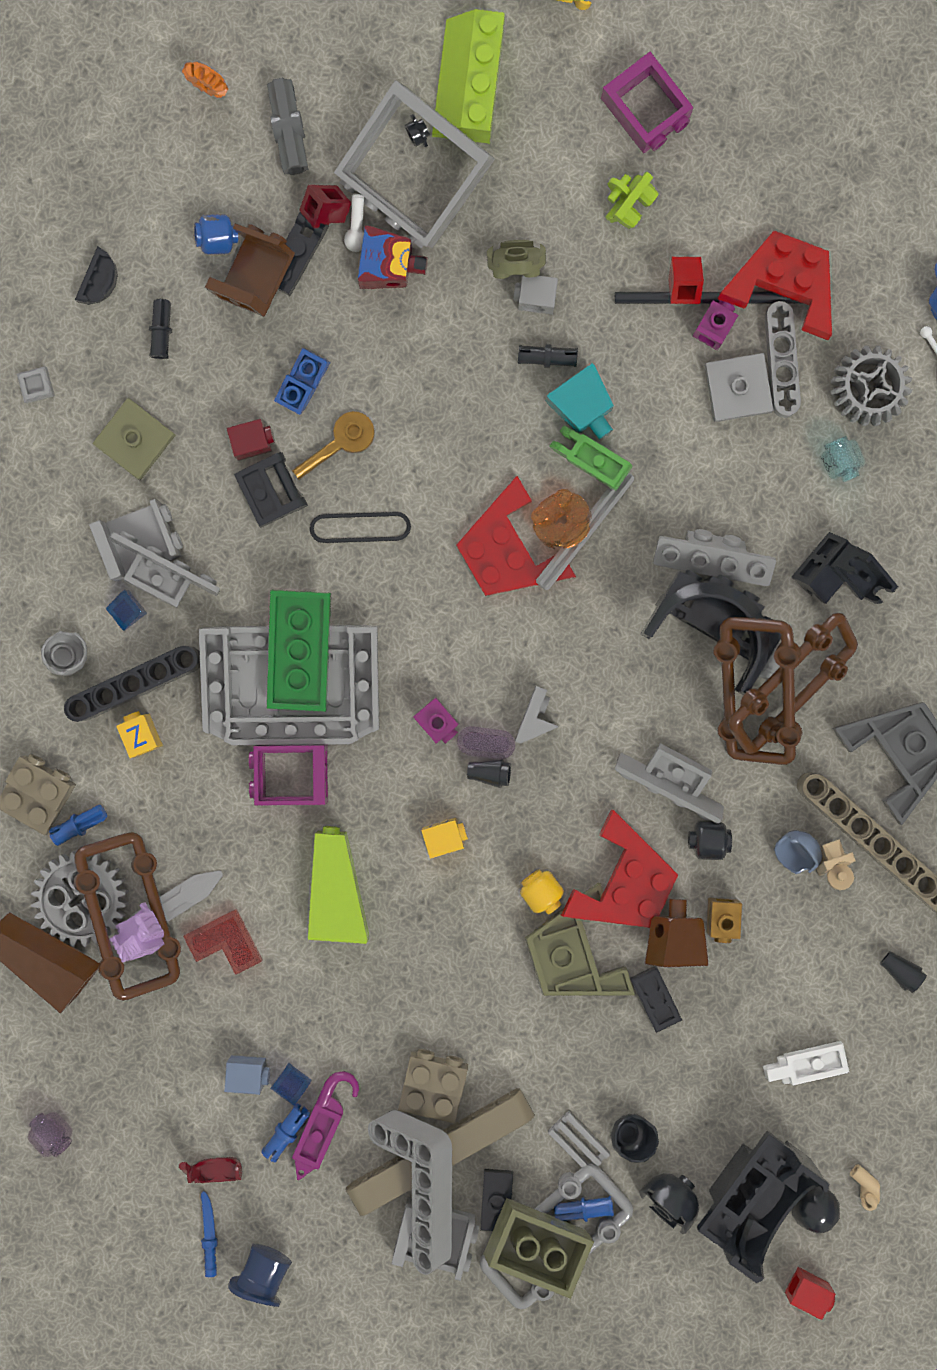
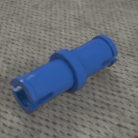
(285, 1132)

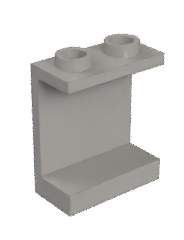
(148, 526)

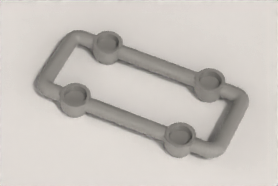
(607, 1228)

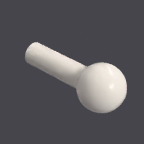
(354, 236)

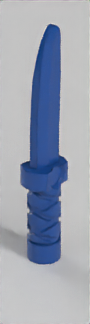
(209, 1241)

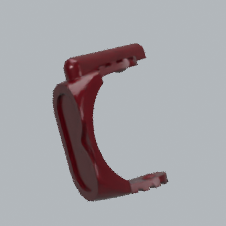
(213, 1170)

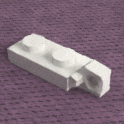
(808, 1064)

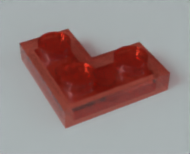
(228, 934)

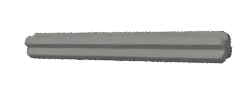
(599, 512)

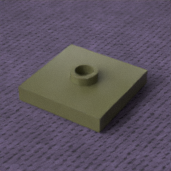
(134, 439)

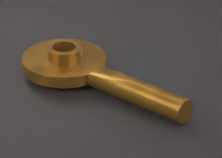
(351, 432)

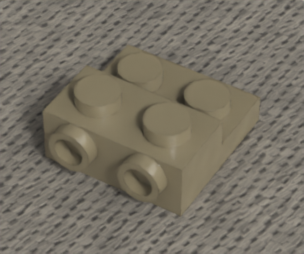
(35, 793)
(433, 1086)

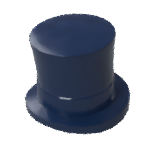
(261, 1276)

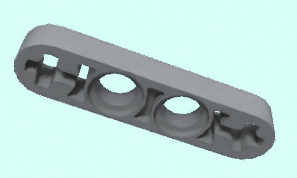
(786, 359)

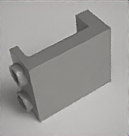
(463, 1233)

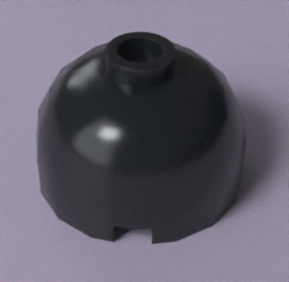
(673, 1200)

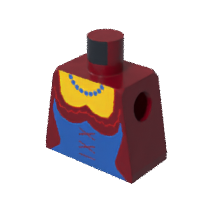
(387, 260)

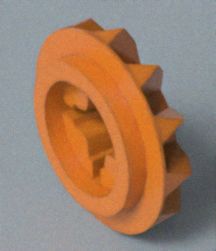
(205, 79)

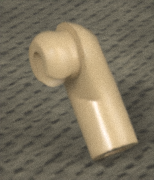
(868, 1187)

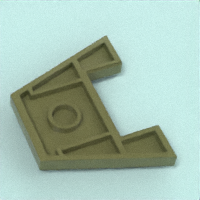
(566, 961)

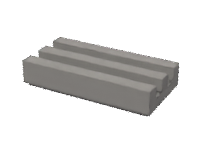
(560, 1124)

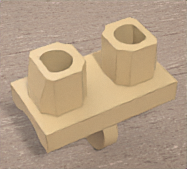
(836, 864)

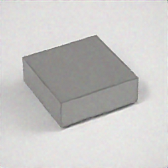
(35, 385)

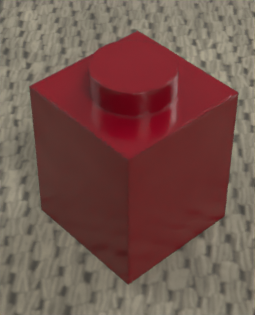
(250, 439)

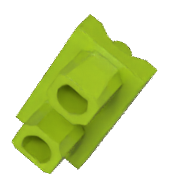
(638, 189)

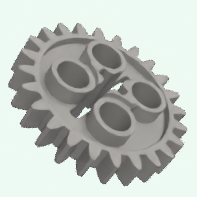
(59, 915)

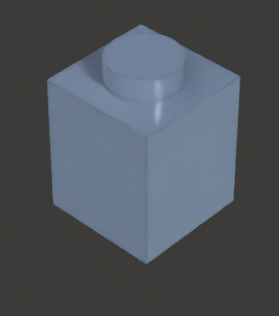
(246, 1075)

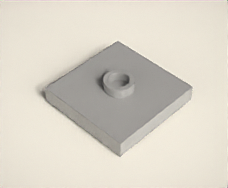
(739, 387)

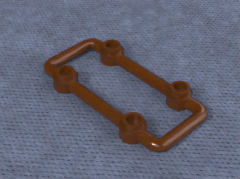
(787, 657)
(832, 668)
(87, 883)

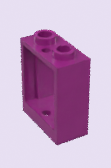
(630, 78)
(257, 788)

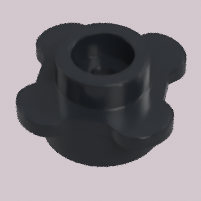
(417, 131)

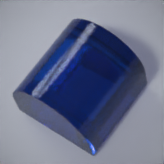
(291, 1084)

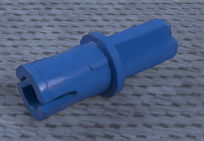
(77, 825)
(584, 1209)

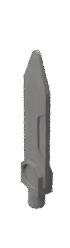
(187, 894)

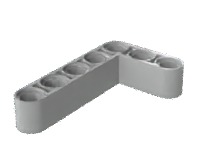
(431, 1183)

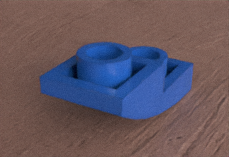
(302, 381)

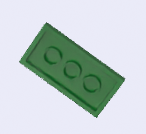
(298, 650)

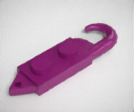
(321, 1125)

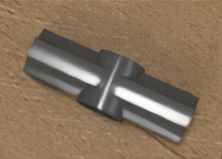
(287, 126)

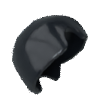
(634, 1138)
(817, 1211)

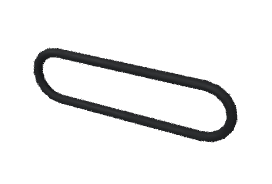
(367, 539)

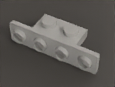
(714, 556)
(159, 576)
(674, 778)

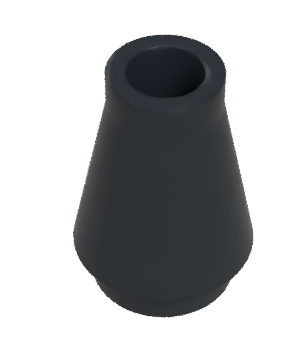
(494, 772)
(904, 972)

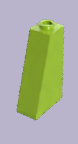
(335, 894)

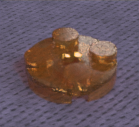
(553, 507)

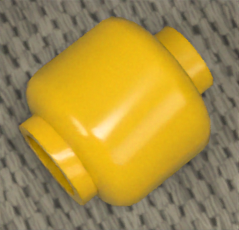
(541, 892)

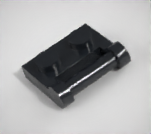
(261, 493)

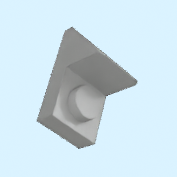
(531, 725)

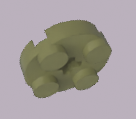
(516, 258)

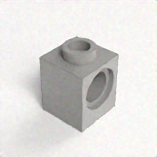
(536, 294)

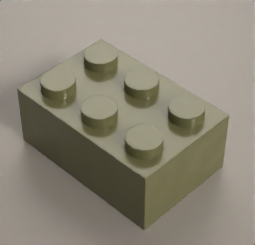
(538, 1248)

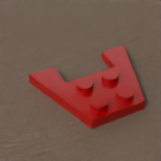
(790, 270)
(497, 552)
(635, 887)

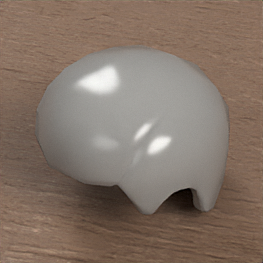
(64, 653)

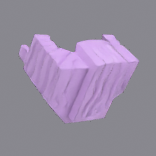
(138, 935)

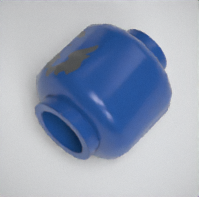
(215, 234)

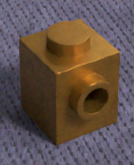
(724, 919)

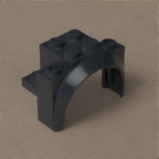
(710, 606)
(755, 1198)

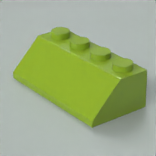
(470, 72)

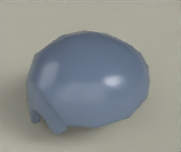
(798, 851)

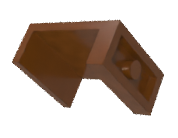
(255, 271)

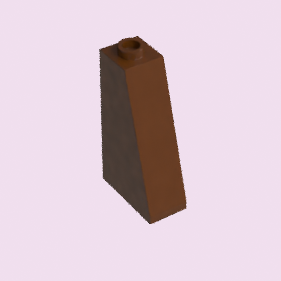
(44, 962)

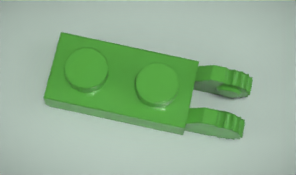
(593, 458)

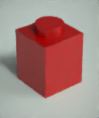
(685, 280)
(810, 1293)

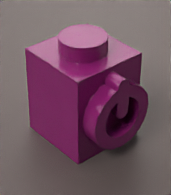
(437, 721)

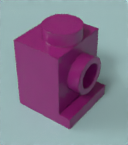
(709, 331)

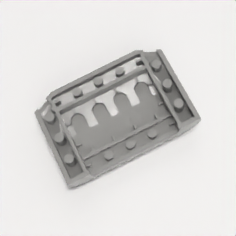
(236, 689)

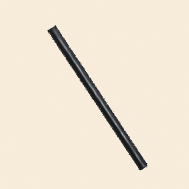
(706, 298)

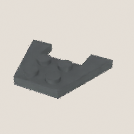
(909, 742)

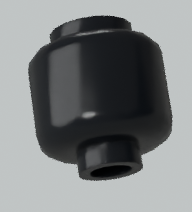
(710, 840)

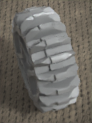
(859, 380)

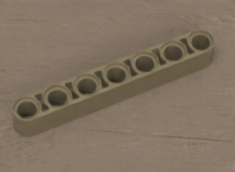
(868, 835)
(467, 1138)

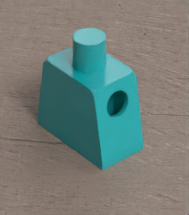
(583, 402)

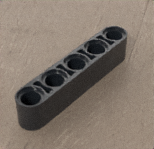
(119, 684)

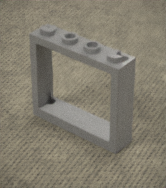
(367, 137)

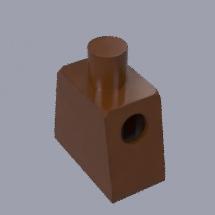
(677, 938)

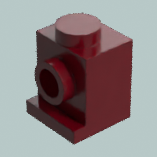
(324, 205)

